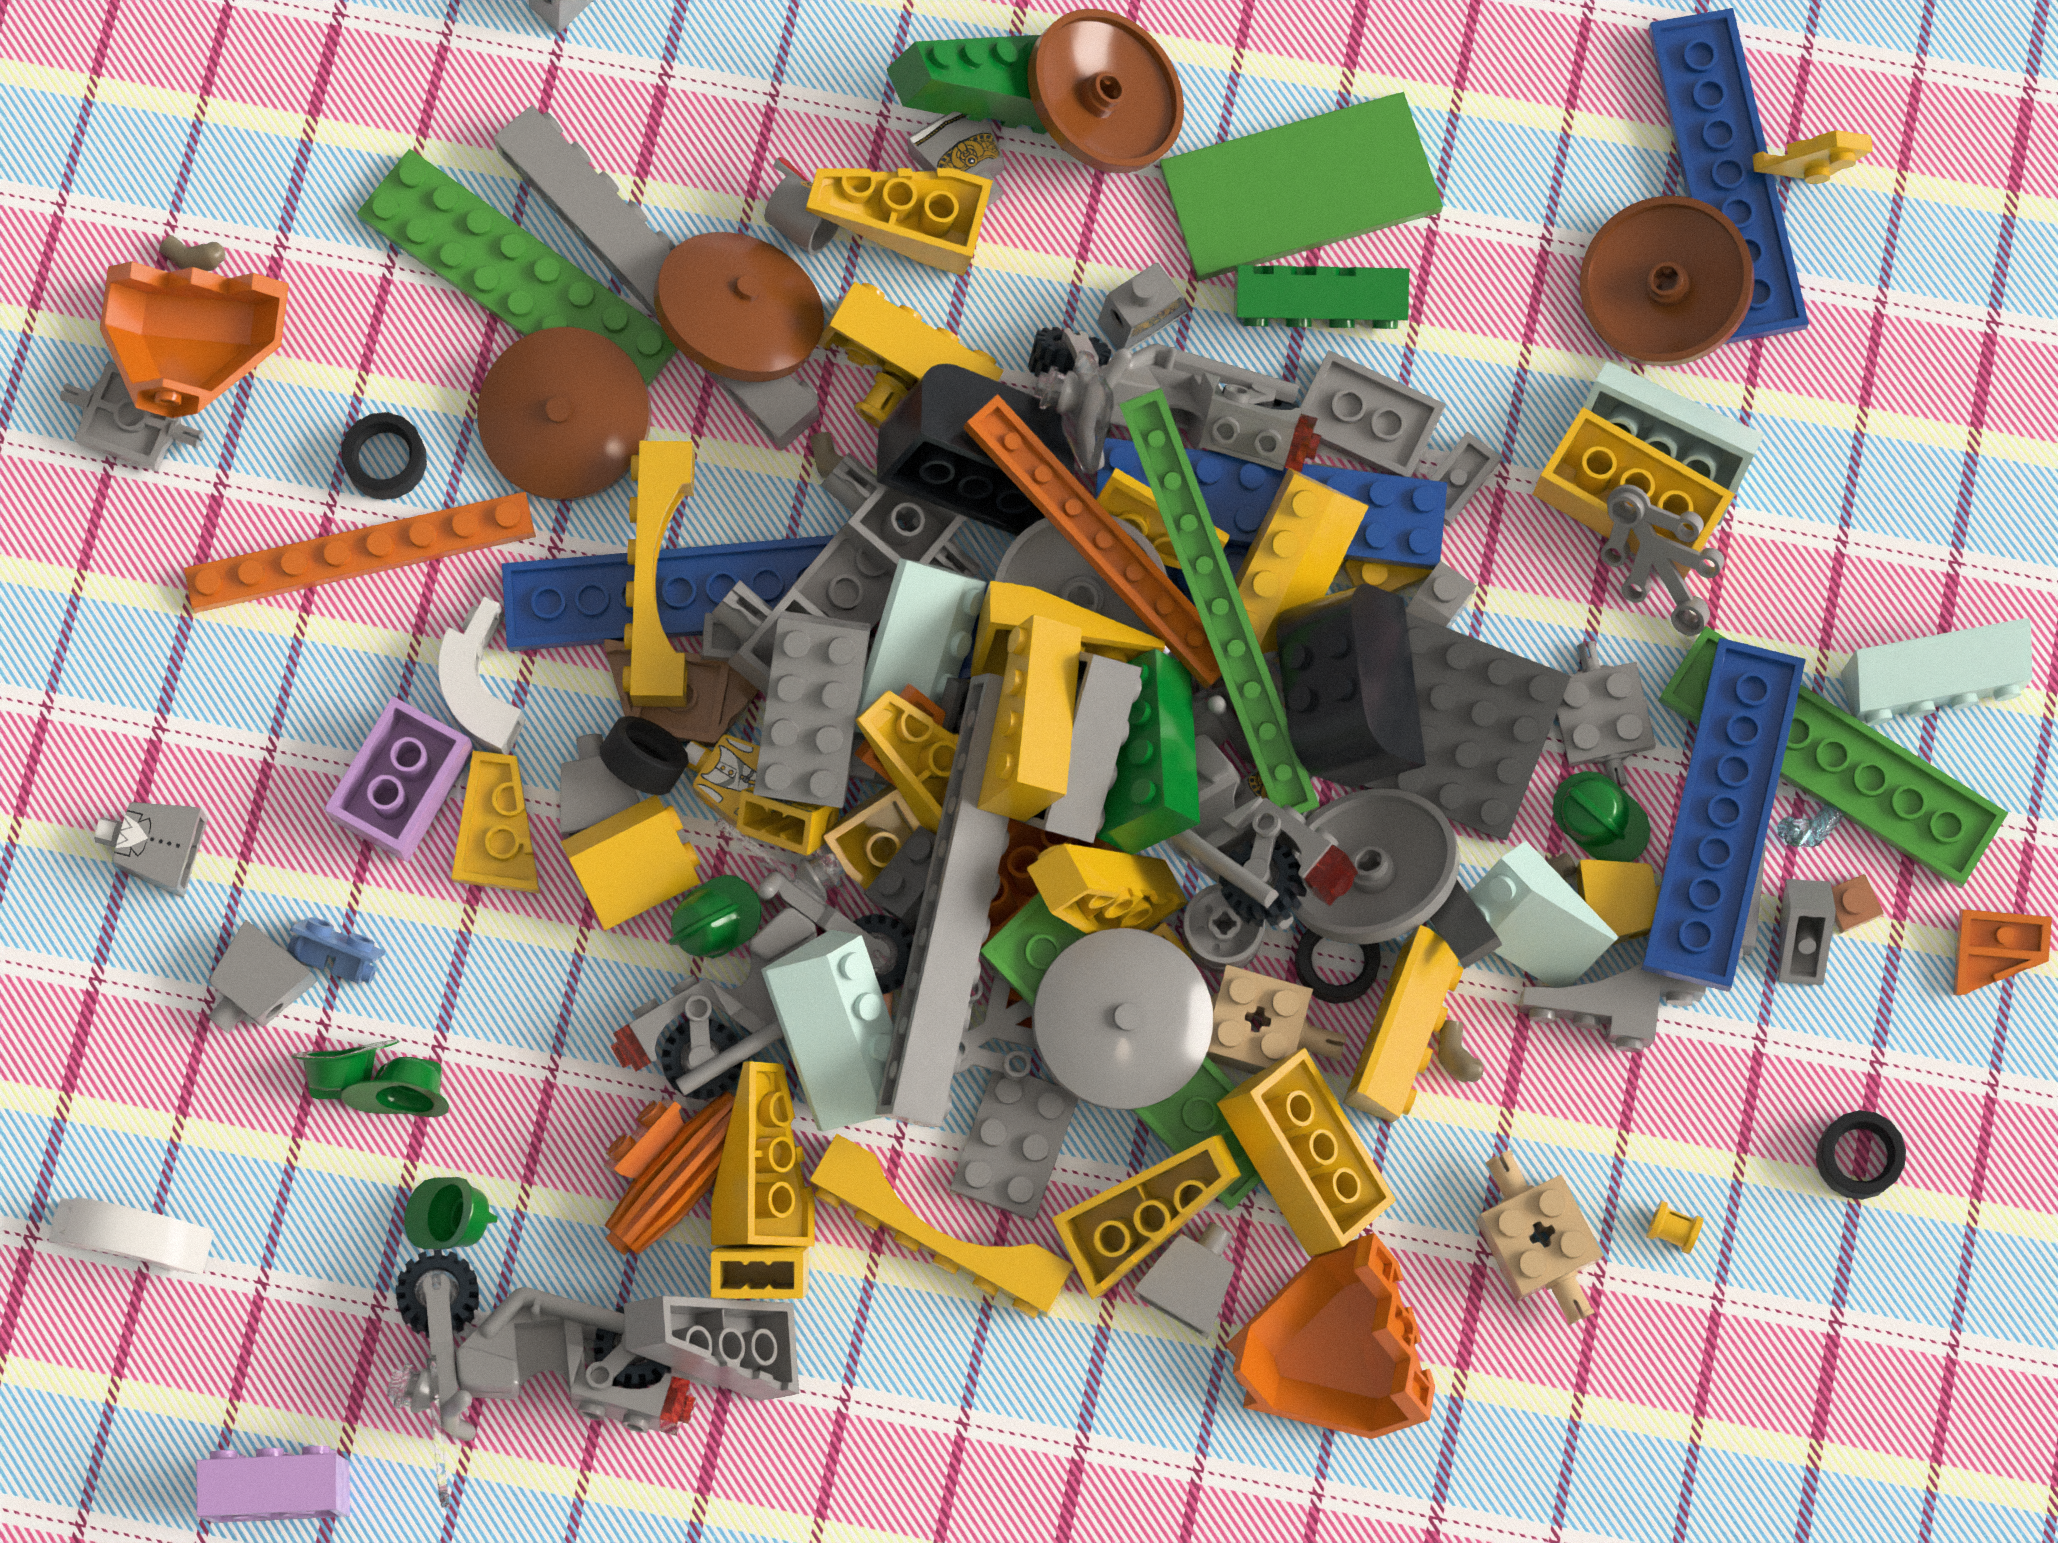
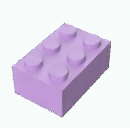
(399, 779)
(273, 1485)

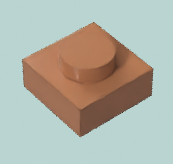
(1855, 903)

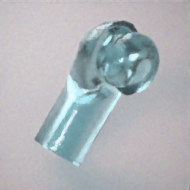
(1807, 831)

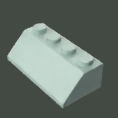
(1675, 425)
(922, 631)
(1939, 671)
(833, 1026)

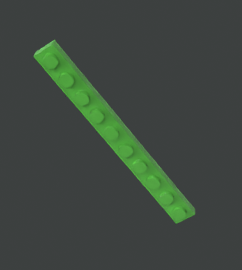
(1217, 599)

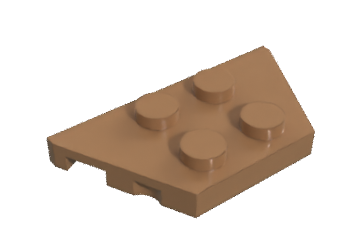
(714, 697)

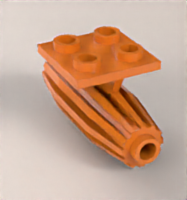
(670, 1169)

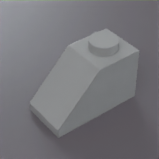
(1805, 931)

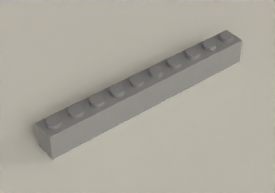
(633, 252)
(948, 929)

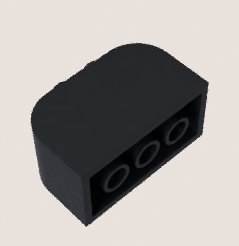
(936, 460)
(1350, 686)

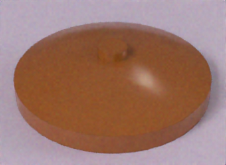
(1105, 91)
(1667, 280)
(738, 306)
(563, 413)

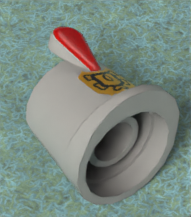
(788, 214)

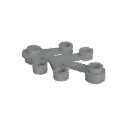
(1659, 552)
(999, 1025)

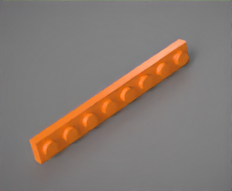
(1095, 536)
(359, 552)

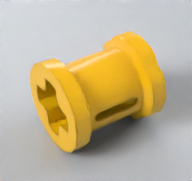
(880, 399)
(1674, 1227)

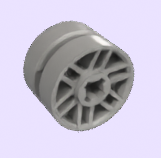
(1203, 938)

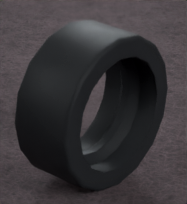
(369, 427)
(644, 755)
(1335, 993)
(1887, 1133)

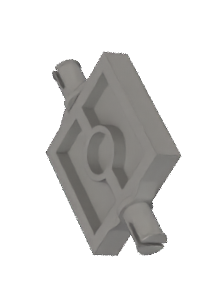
(121, 430)
(1604, 715)

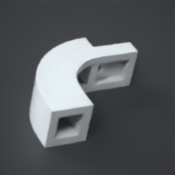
(478, 713)
(131, 1234)

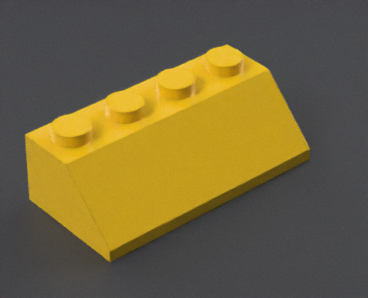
(1602, 456)
(1295, 551)
(1403, 1027)
(1307, 1153)

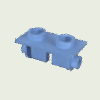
(319, 941)

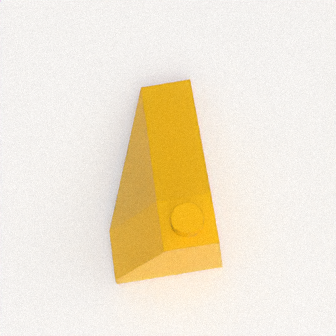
(915, 213)
(1011, 604)
(913, 753)
(872, 834)
(760, 1178)

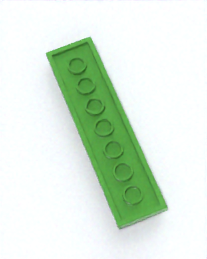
(503, 263)
(1864, 776)
(1186, 1118)

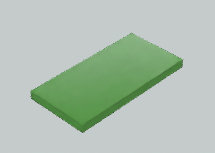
(1300, 186)

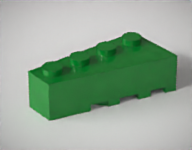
(969, 77)
(1321, 294)
(1157, 764)

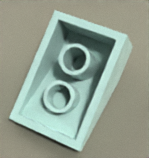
(1540, 918)

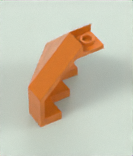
(188, 332)
(1337, 1347)

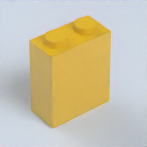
(632, 861)
(760, 1272)

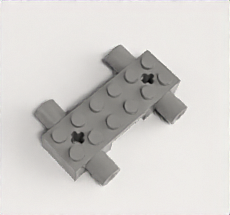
(852, 571)

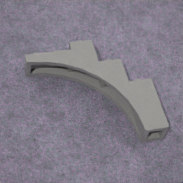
(1628, 999)

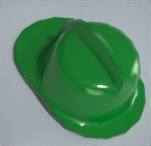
(1601, 817)
(716, 917)
(334, 1070)
(400, 1087)
(446, 1214)

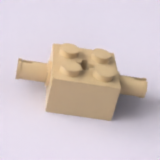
(1282, 1012)
(1549, 1210)

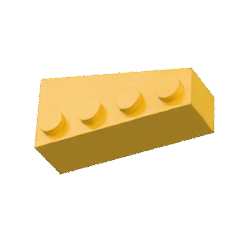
(896, 338)
(1033, 720)
(1105, 888)
(1134, 1218)

